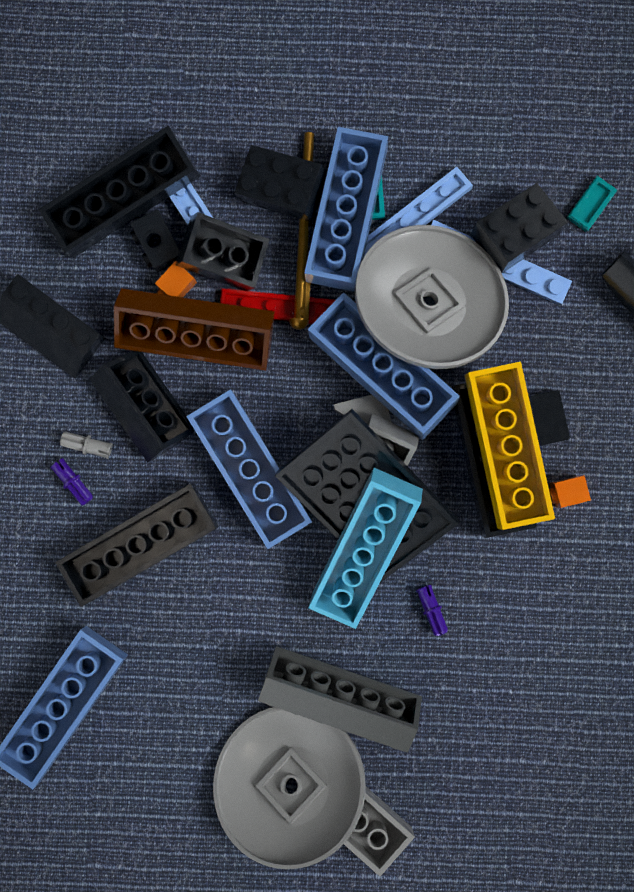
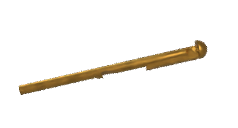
(302, 291)

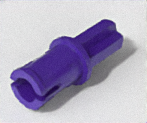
(72, 482)
(432, 610)

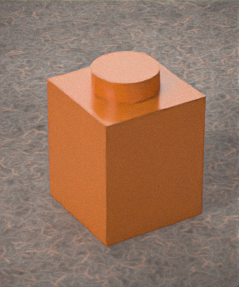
(175, 282)
(569, 491)

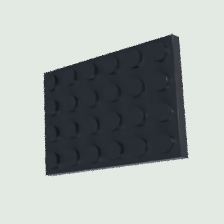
(334, 471)

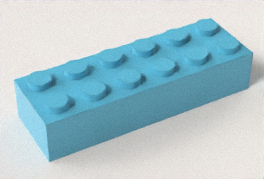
(365, 547)

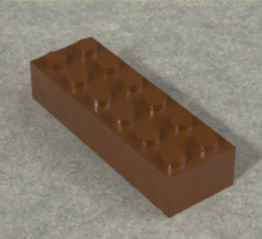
(193, 329)

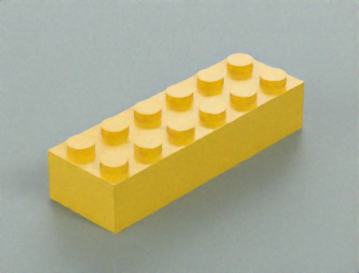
(509, 446)

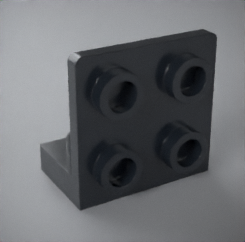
(549, 417)

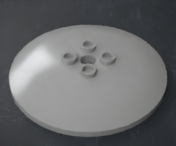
(436, 264)
(253, 797)

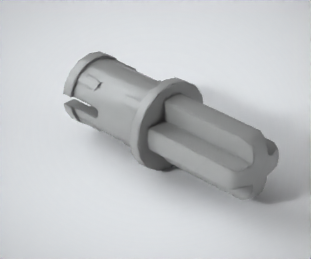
(86, 444)

